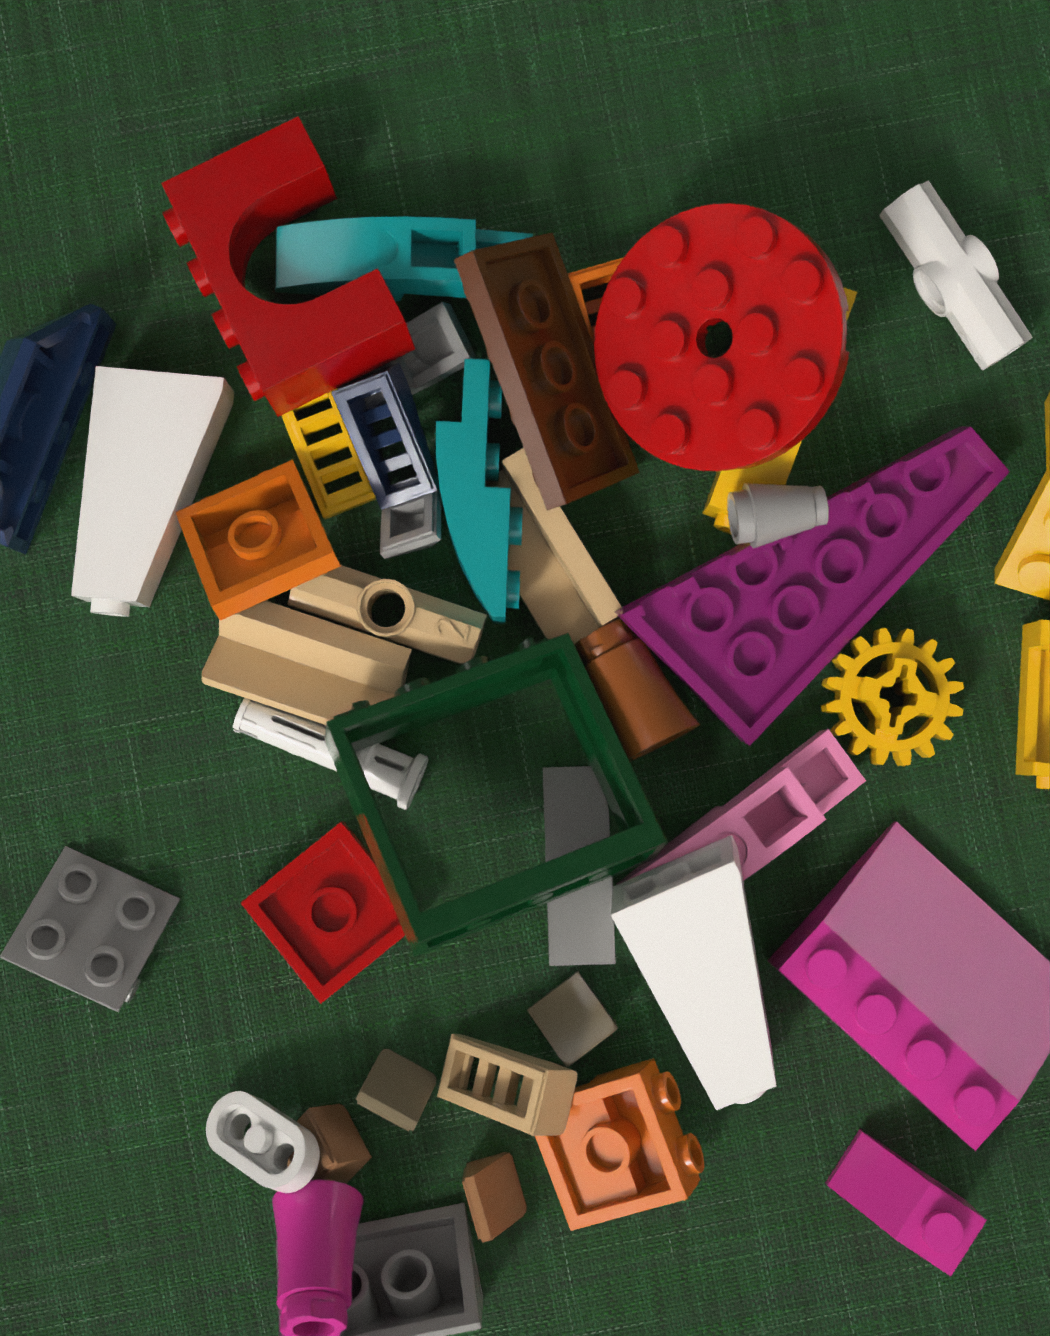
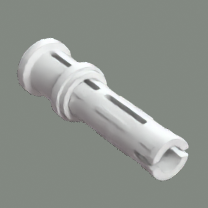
(383, 767)

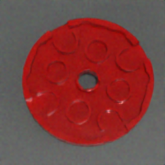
(784, 350)

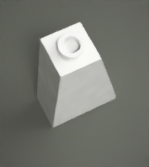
(141, 466)
(700, 960)

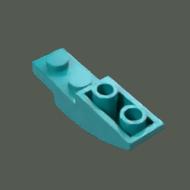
(409, 252)
(478, 515)

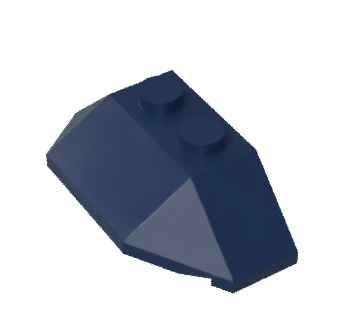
(42, 396)

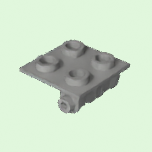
(91, 929)

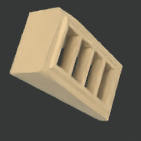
(543, 1096)

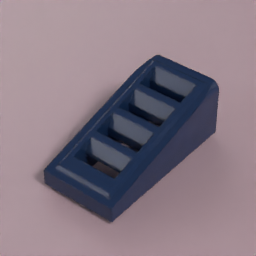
(408, 428)

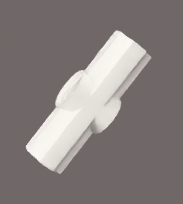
(955, 275)

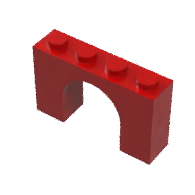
(289, 348)

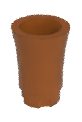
(633, 690)

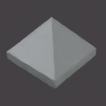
(411, 525)

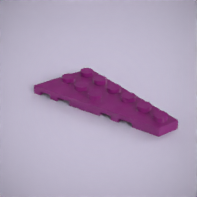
(771, 617)

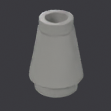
(774, 512)

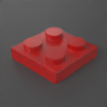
(327, 912)

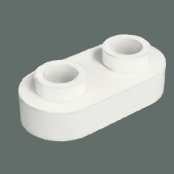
(266, 1145)

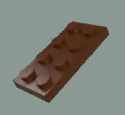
(546, 367)

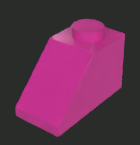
(906, 1202)

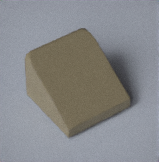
(572, 1019)
(397, 1089)

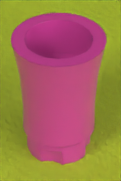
(316, 1256)

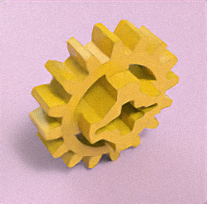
(884, 724)

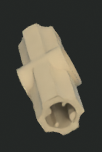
(427, 624)

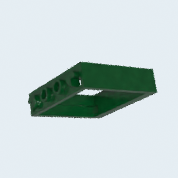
(470, 686)

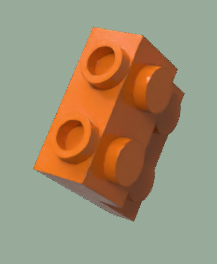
(256, 540)
(622, 1147)

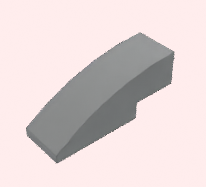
(573, 818)

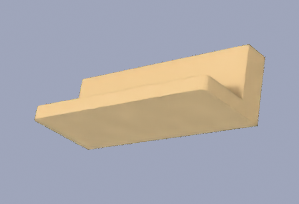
(555, 568)
(302, 662)

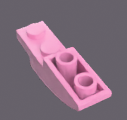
(774, 808)

